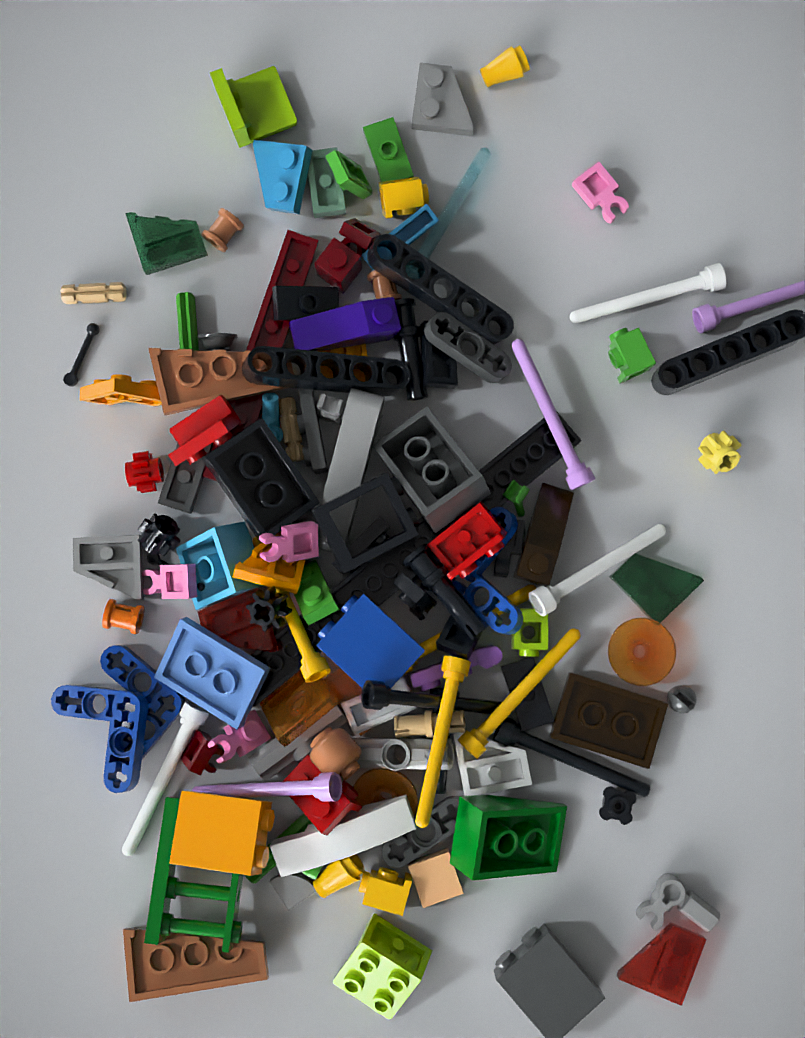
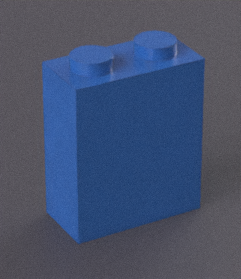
(368, 643)

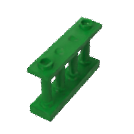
(167, 887)

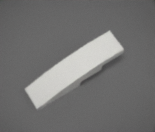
(353, 834)

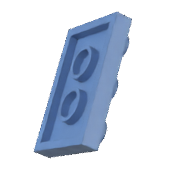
(212, 672)

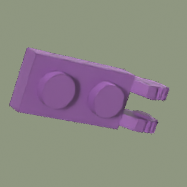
(429, 676)

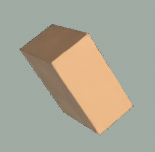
(435, 878)

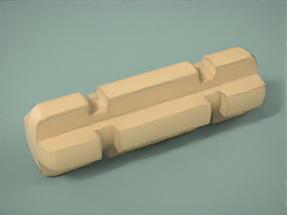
(93, 293)
(290, 429)

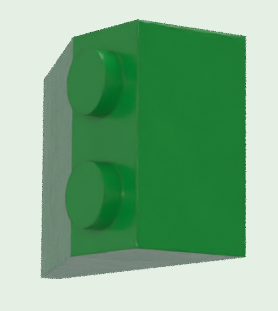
(506, 836)

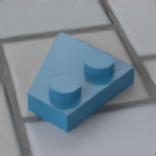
(282, 174)

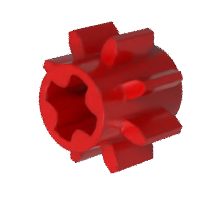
(144, 472)

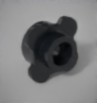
(608, 808)

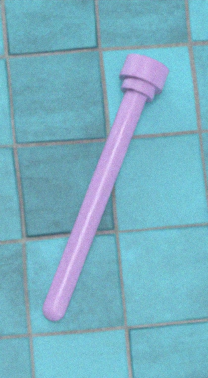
(707, 316)
(577, 472)
(321, 787)

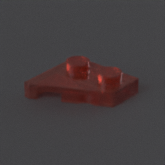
(232, 623)
(665, 963)

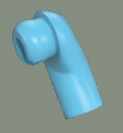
(271, 415)

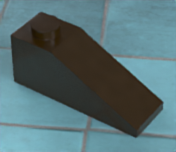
(544, 535)

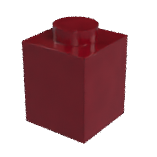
(338, 265)

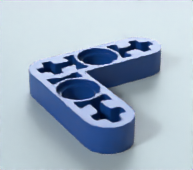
(505, 605)
(152, 695)
(116, 714)

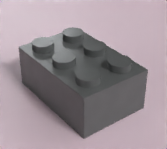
(432, 469)

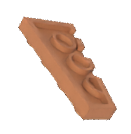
(195, 378)
(189, 964)

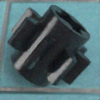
(159, 534)
(260, 613)

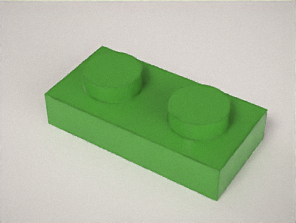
(314, 594)

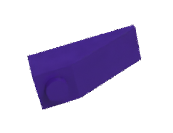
(347, 326)

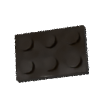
(608, 720)

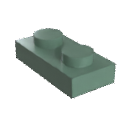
(325, 192)

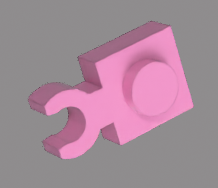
(598, 188)
(296, 543)
(173, 581)
(241, 740)

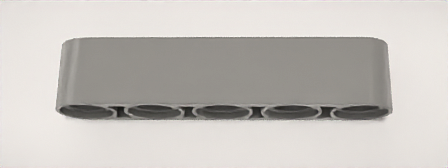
(351, 457)

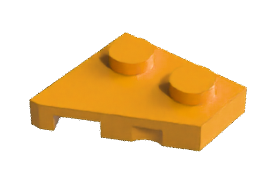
(279, 573)

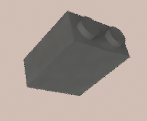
(547, 983)

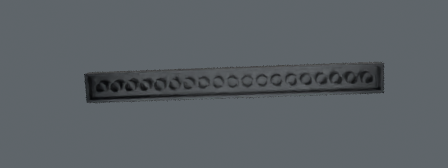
(520, 461)

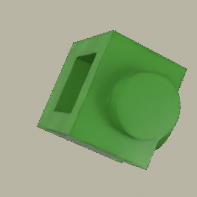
(630, 354)

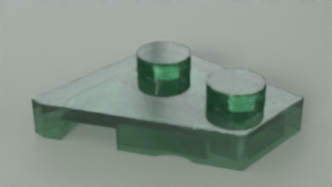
(165, 242)
(654, 585)

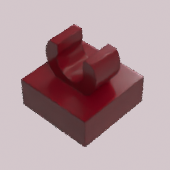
(359, 234)
(198, 754)

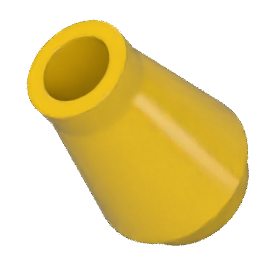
(505, 67)
(339, 875)

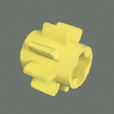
(719, 452)

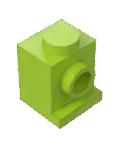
(539, 641)

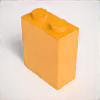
(222, 833)

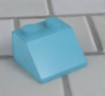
(215, 559)

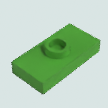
(387, 150)
(349, 174)

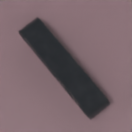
(424, 288)
(742, 342)
(312, 378)

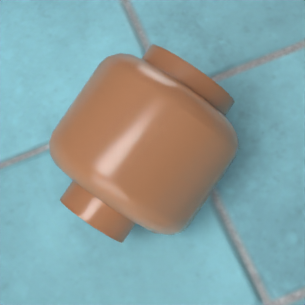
(335, 752)

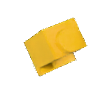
(402, 196)
(385, 890)

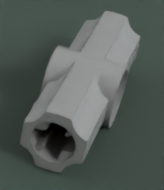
(381, 753)
(275, 757)

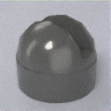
(676, 704)

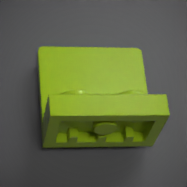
(254, 104)
(383, 967)

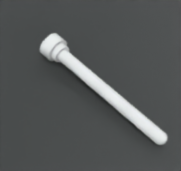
(711, 279)
(546, 598)
(191, 718)

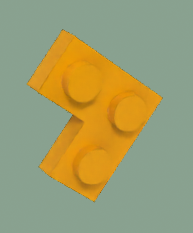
(121, 389)

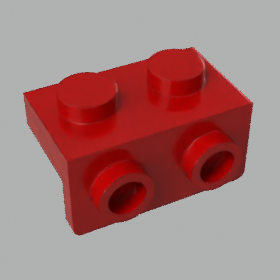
(202, 428)
(468, 540)
(323, 815)

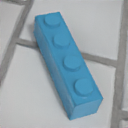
(409, 230)

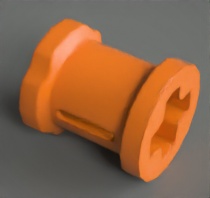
(123, 616)

